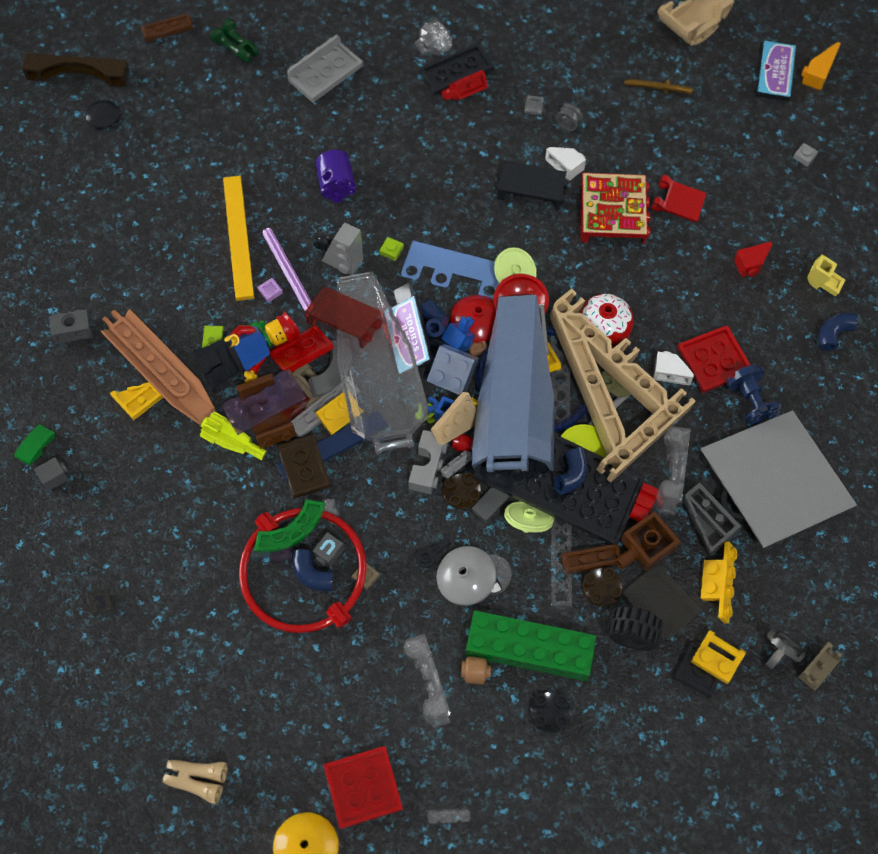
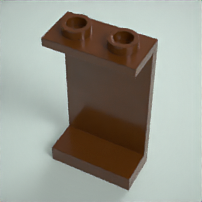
(273, 429)

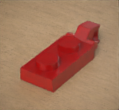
(466, 86)

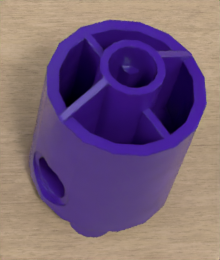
(335, 175)

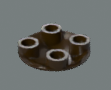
(462, 490)
(602, 586)

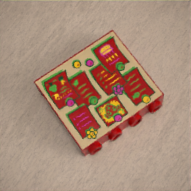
(614, 206)

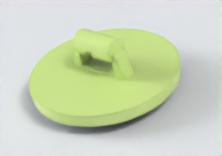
(512, 262)
(527, 518)

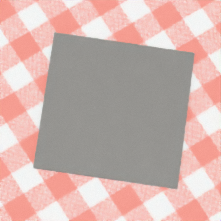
(778, 478)

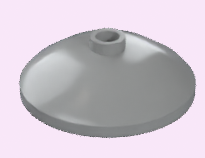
(471, 586)

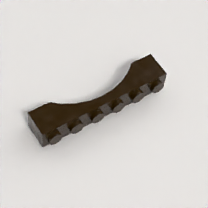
(43, 66)

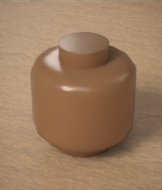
(475, 670)

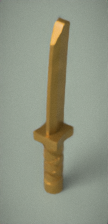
(657, 85)

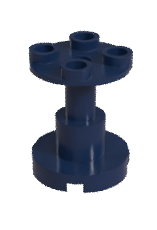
(747, 380)

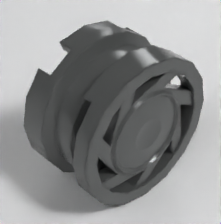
(569, 117)

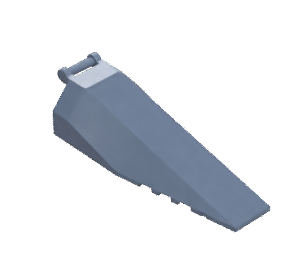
(515, 391)

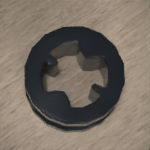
(322, 242)

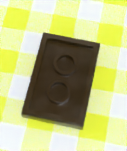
(303, 466)

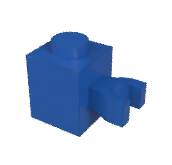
(459, 335)
(439, 408)

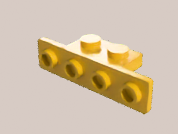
(718, 581)

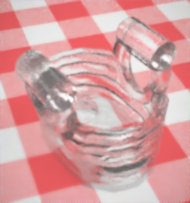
(435, 37)

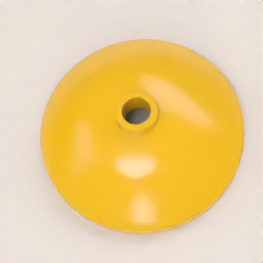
(306, 827)

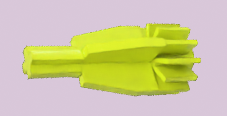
(219, 430)

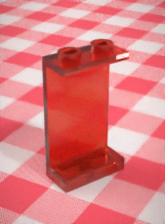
(345, 314)

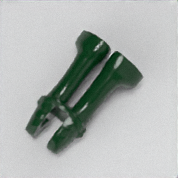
(228, 30)

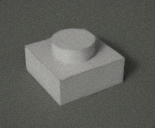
(805, 154)

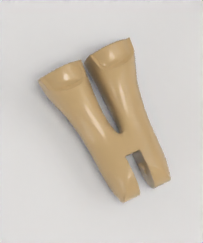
(211, 771)

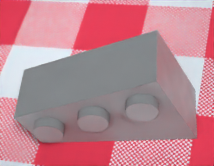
(345, 250)

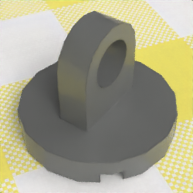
(785, 646)

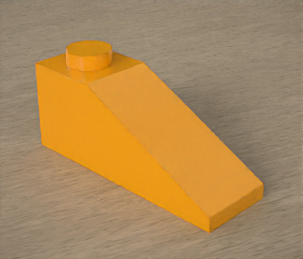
(818, 69)

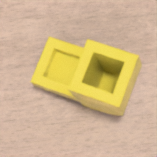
(823, 276)

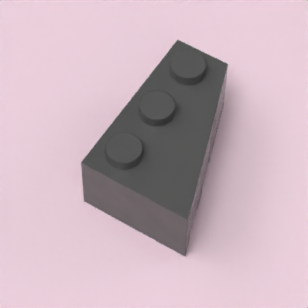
(710, 519)

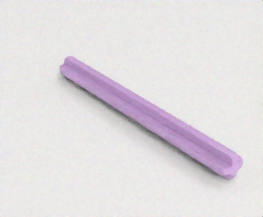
(287, 268)

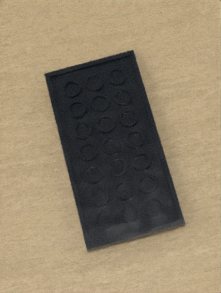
(593, 507)

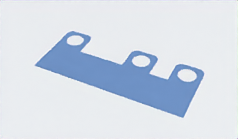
(449, 263)

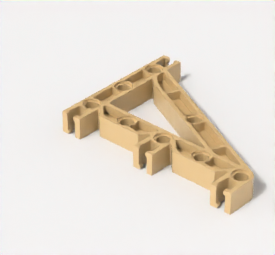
(582, 356)

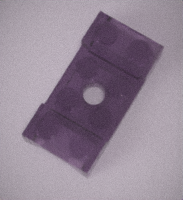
(265, 403)

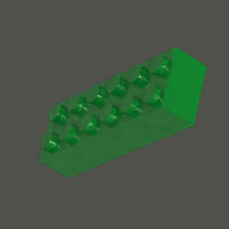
(531, 646)

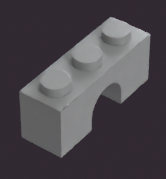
(424, 477)

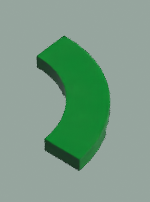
(294, 533)

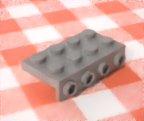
(323, 69)

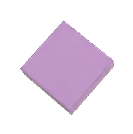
(270, 290)

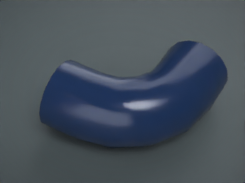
(436, 318)
(832, 327)
(575, 473)
(308, 575)

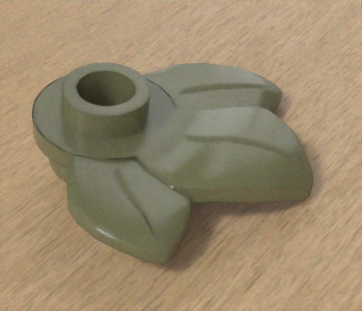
(613, 386)

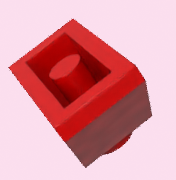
(751, 259)

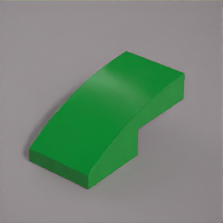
(33, 444)

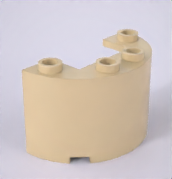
(695, 18)

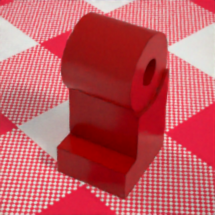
(644, 502)

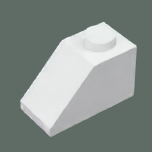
(566, 160)
(671, 369)

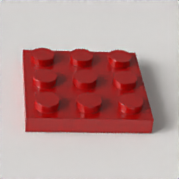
(713, 357)
(362, 787)

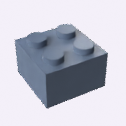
(452, 369)

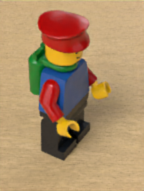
(244, 349)

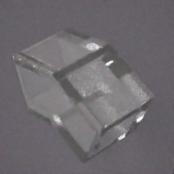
(331, 507)

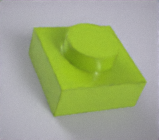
(391, 249)

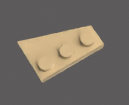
(456, 420)

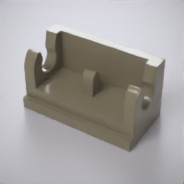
(820, 667)

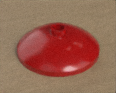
(522, 285)
(483, 321)

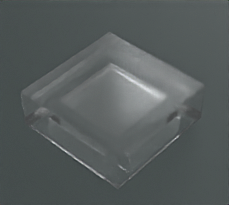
(533, 105)

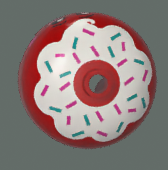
(610, 316)

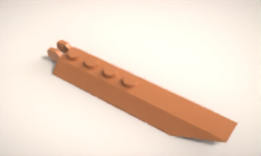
(159, 365)

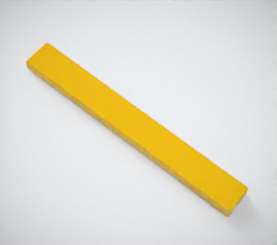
(238, 238)

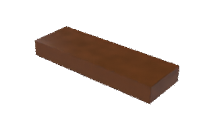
(167, 27)
(590, 558)

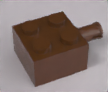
(647, 543)

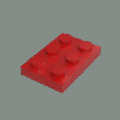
(301, 351)

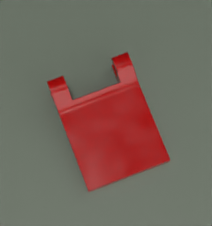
(680, 200)

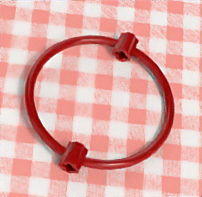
(337, 612)

